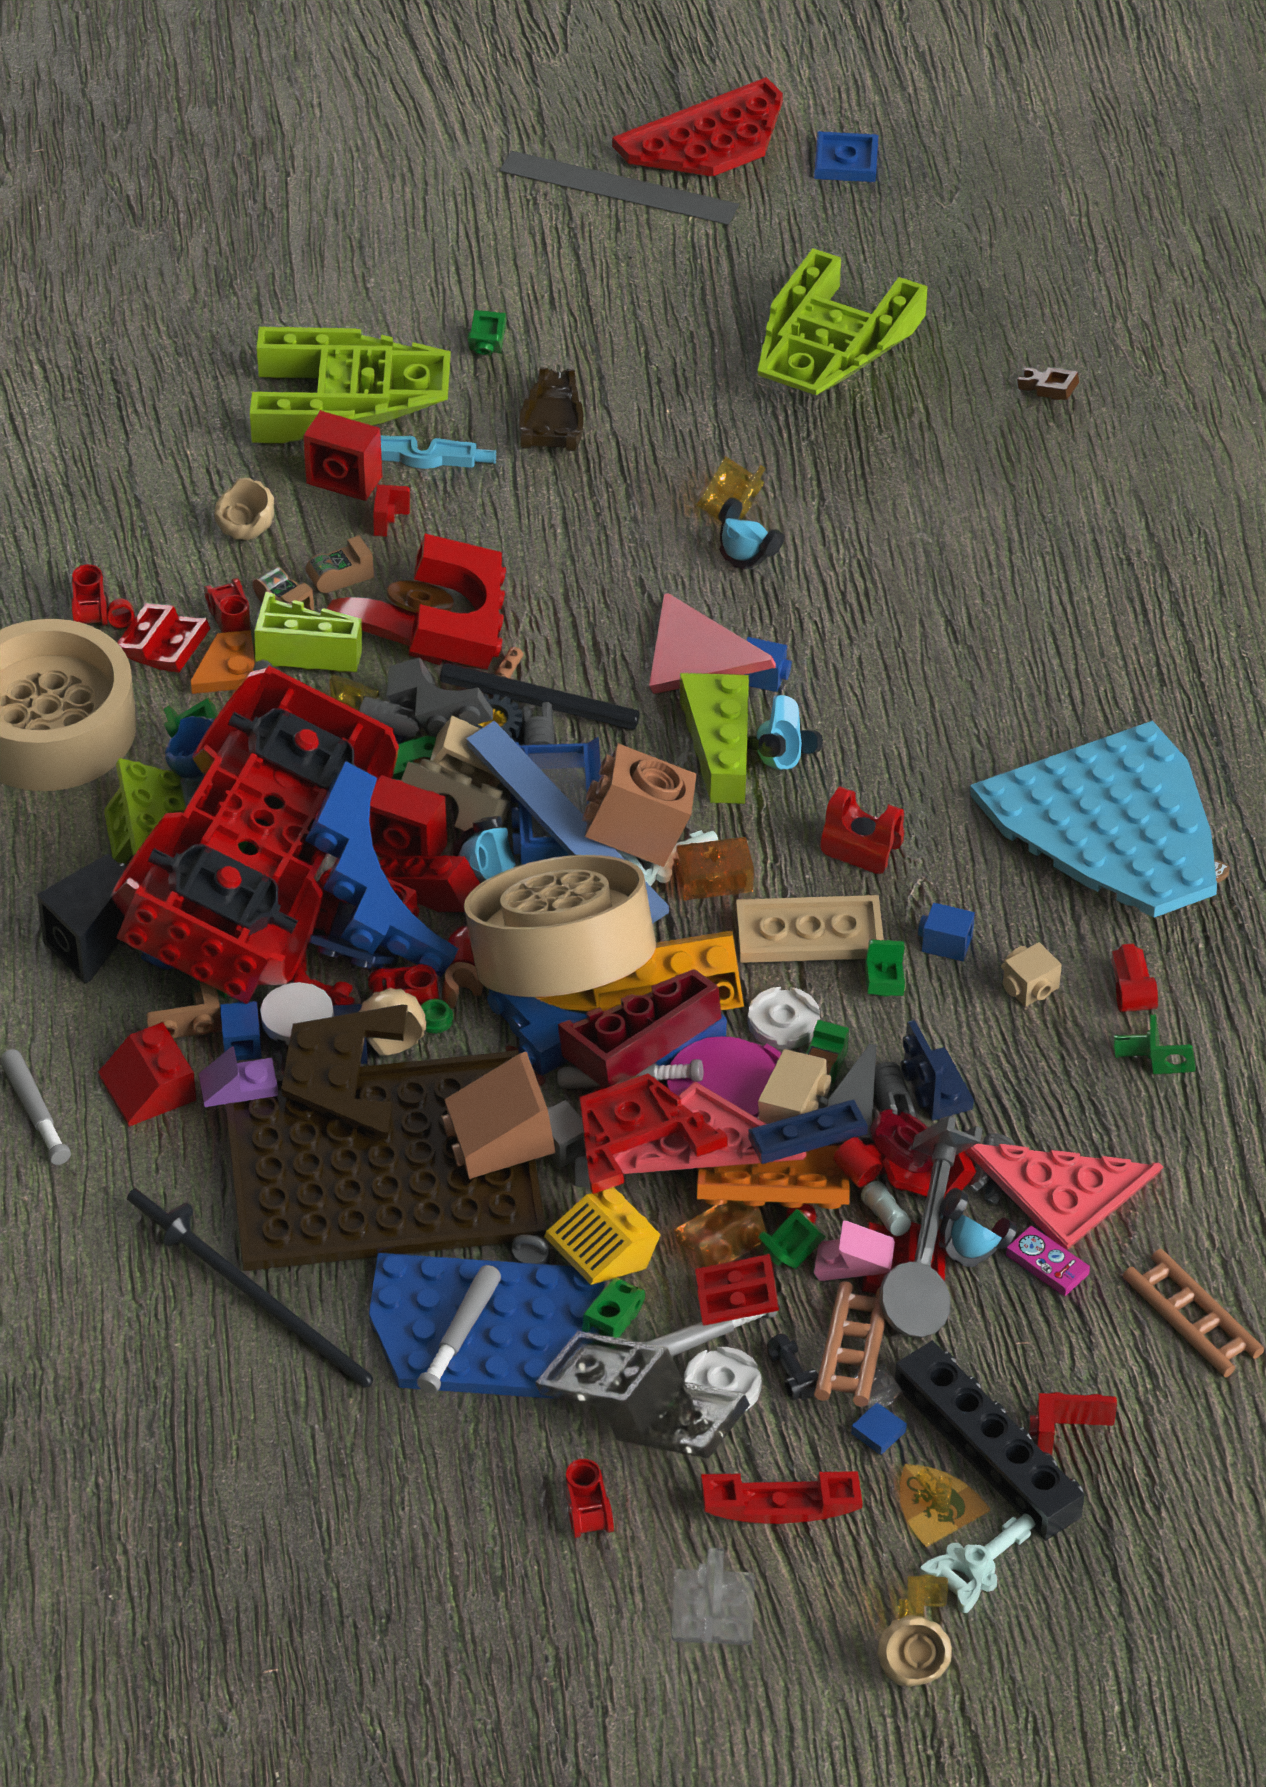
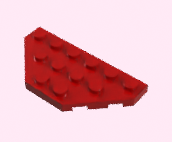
(707, 135)

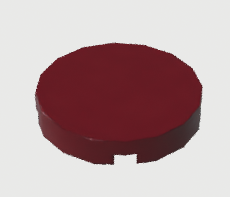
(895, 1139)

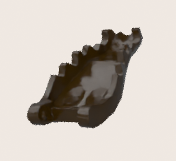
(552, 412)

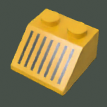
(604, 1237)

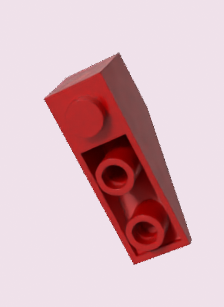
(439, 880)

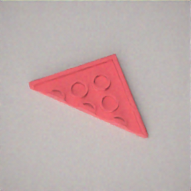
(697, 644)
(674, 1151)
(1062, 1189)

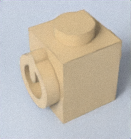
(1031, 973)

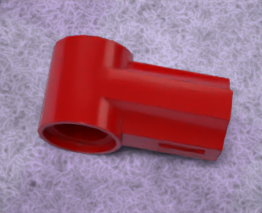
(1133, 987)
(860, 1161)

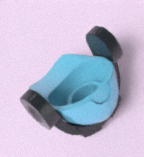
(743, 541)
(780, 738)
(487, 849)
(966, 1239)

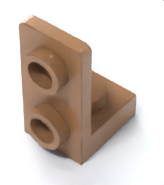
(191, 1020)

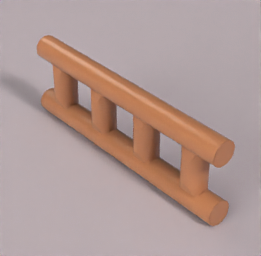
(1194, 1332)
(835, 1354)

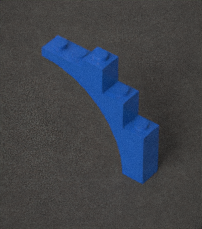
(357, 877)
(539, 1034)

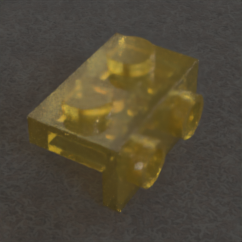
(731, 482)

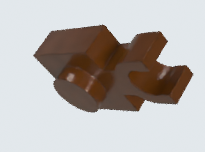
(1053, 383)

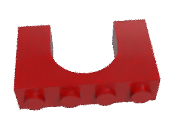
(477, 576)

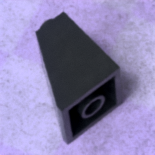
(82, 918)

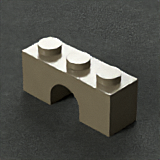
(472, 801)

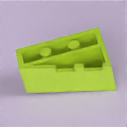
(307, 638)

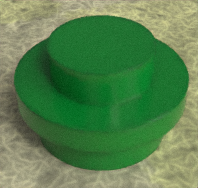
(437, 1016)

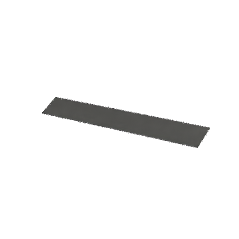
(619, 187)

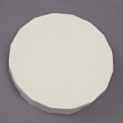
(292, 1005)
(783, 1017)
(726, 1370)

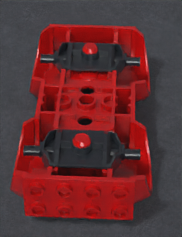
(190, 886)

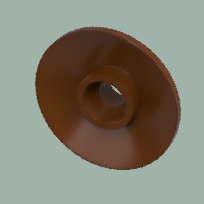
(411, 594)

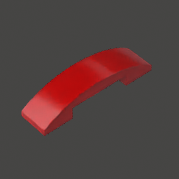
(381, 620)
(781, 1501)

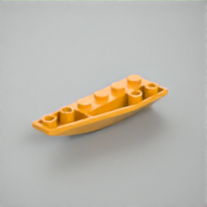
(708, 954)

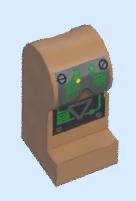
(341, 567)
(285, 589)

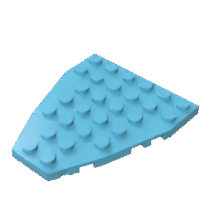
(1112, 818)

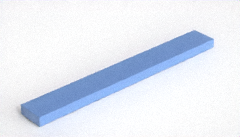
(544, 799)

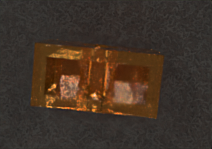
(714, 868)

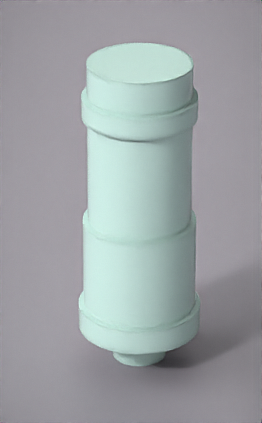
(885, 1207)

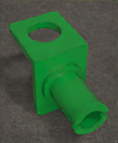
(1149, 1046)

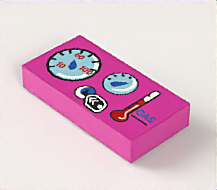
(1048, 1260)

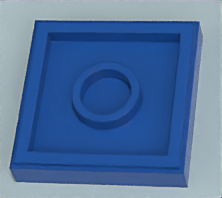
(846, 156)

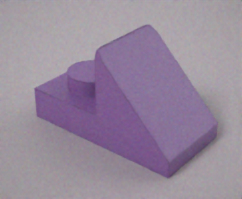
(234, 1082)

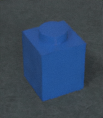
(771, 678)
(947, 931)
(241, 1029)

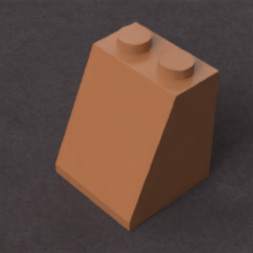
(499, 1119)

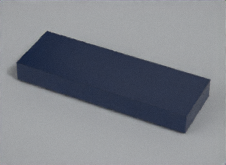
(807, 1131)

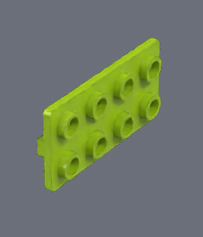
(139, 805)

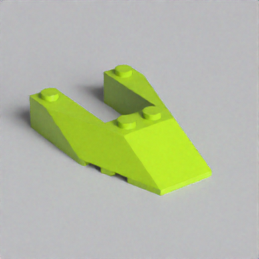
(823, 342)
(356, 377)

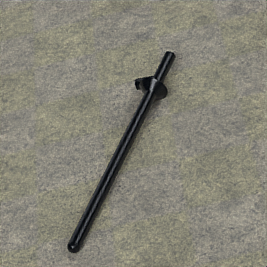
(178, 1230)

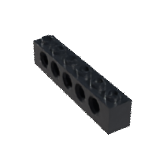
(942, 1395)

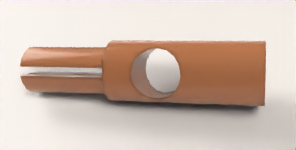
(509, 663)

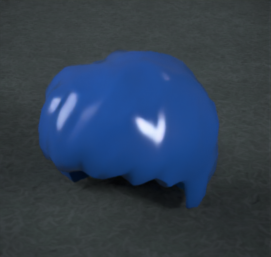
(183, 745)

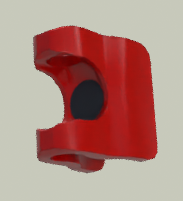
(859, 837)

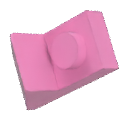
(854, 1254)

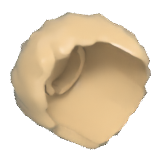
(245, 509)
(415, 1020)
(914, 1651)

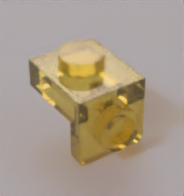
(921, 1592)

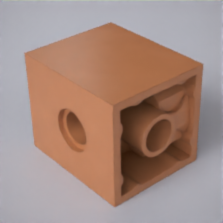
(639, 804)

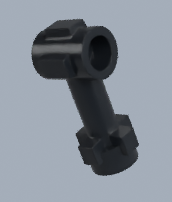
(799, 1383)

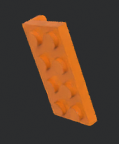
(788, 1182)

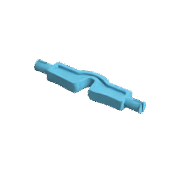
(439, 453)

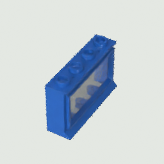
(572, 771)

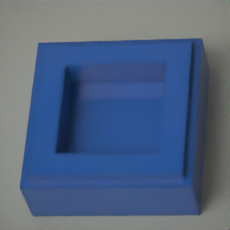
(878, 1428)

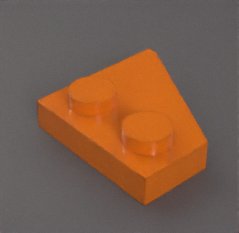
(225, 663)

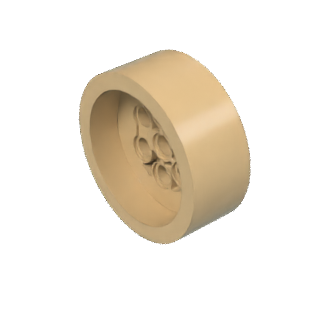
(62, 704)
(560, 925)

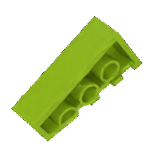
(718, 725)

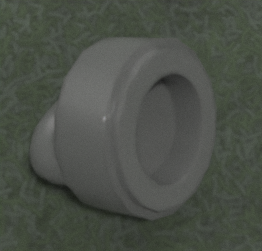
(530, 1249)

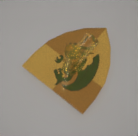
(937, 1502)

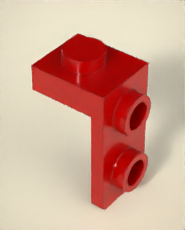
(959, 1175)
(1068, 1409)

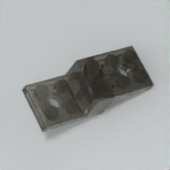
(643, 1394)

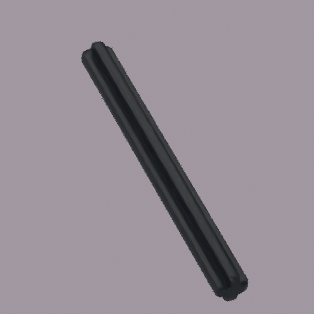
(537, 694)

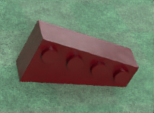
(642, 1029)

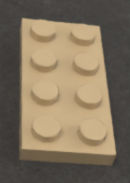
(807, 928)

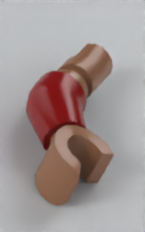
(462, 969)

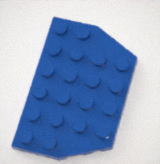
(512, 1340)

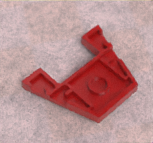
(635, 1115)

